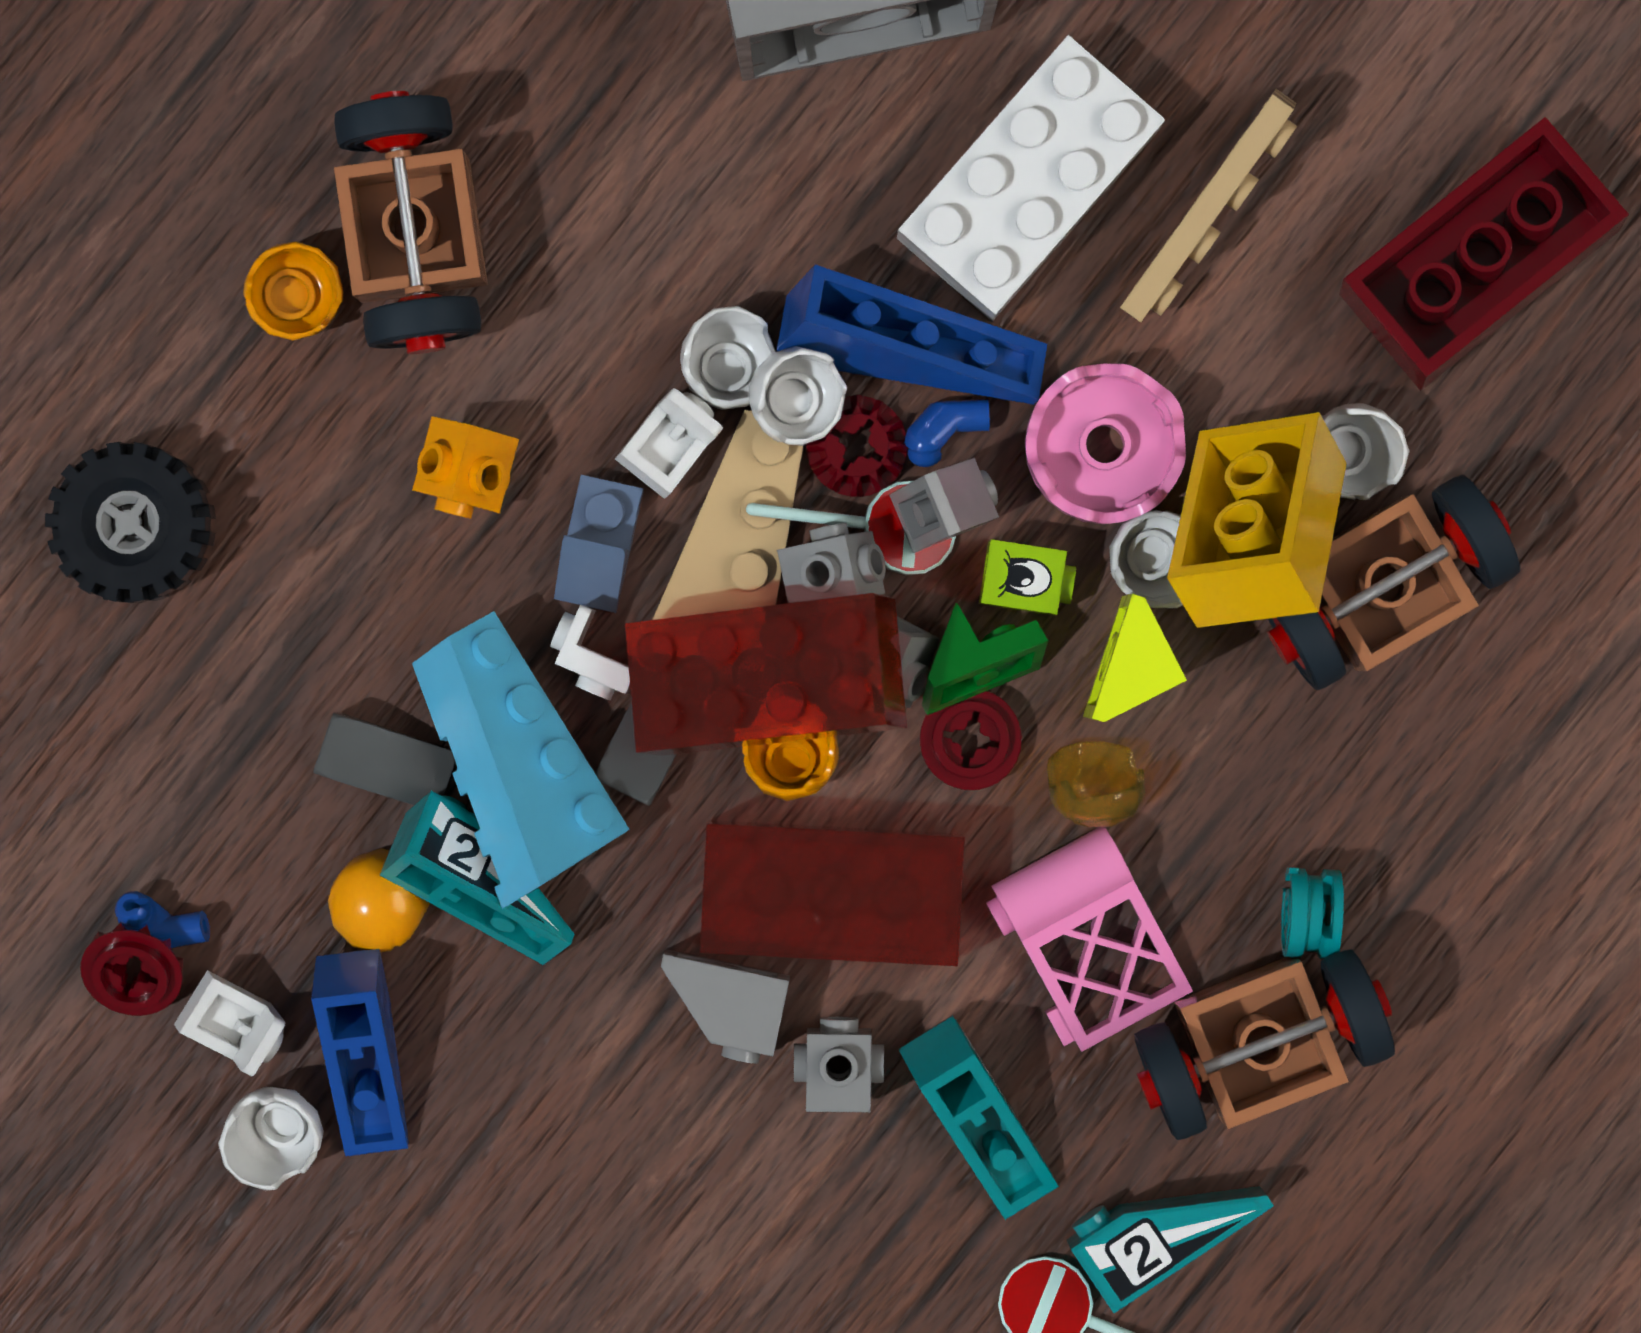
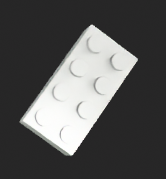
(1030, 178)

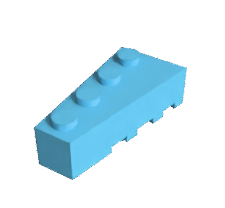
(514, 759)

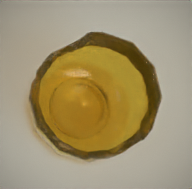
(1095, 783)

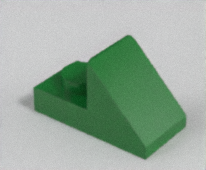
(972, 667)

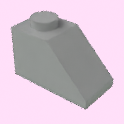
(945, 504)
(730, 1002)

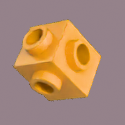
(464, 467)

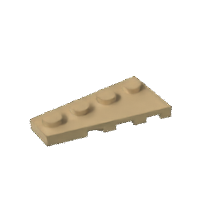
(1228, 186)
(730, 554)

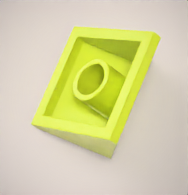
(1134, 663)

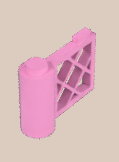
(1065, 892)

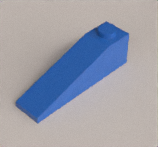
(908, 339)

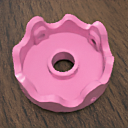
(1150, 432)

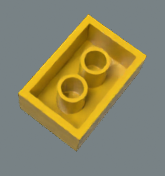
(1258, 521)

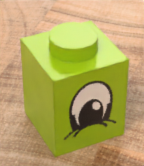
(1026, 578)

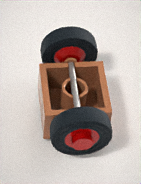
(409, 223)
(1397, 582)
(1263, 1042)

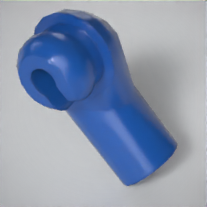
(939, 423)
(138, 910)

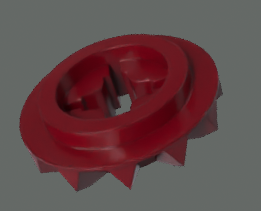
(865, 475)
(988, 764)
(105, 973)

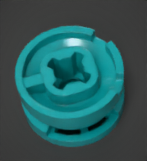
(1312, 913)

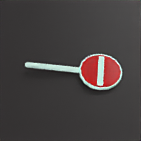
(881, 520)
(1049, 1297)

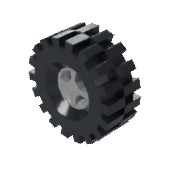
(105, 503)

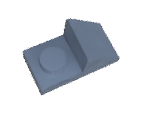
(598, 543)

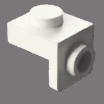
(670, 441)
(597, 672)
(232, 1023)

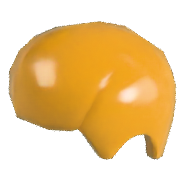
(293, 291)
(792, 767)
(372, 909)

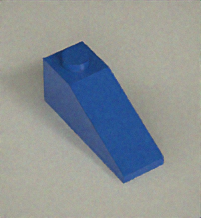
(360, 1051)

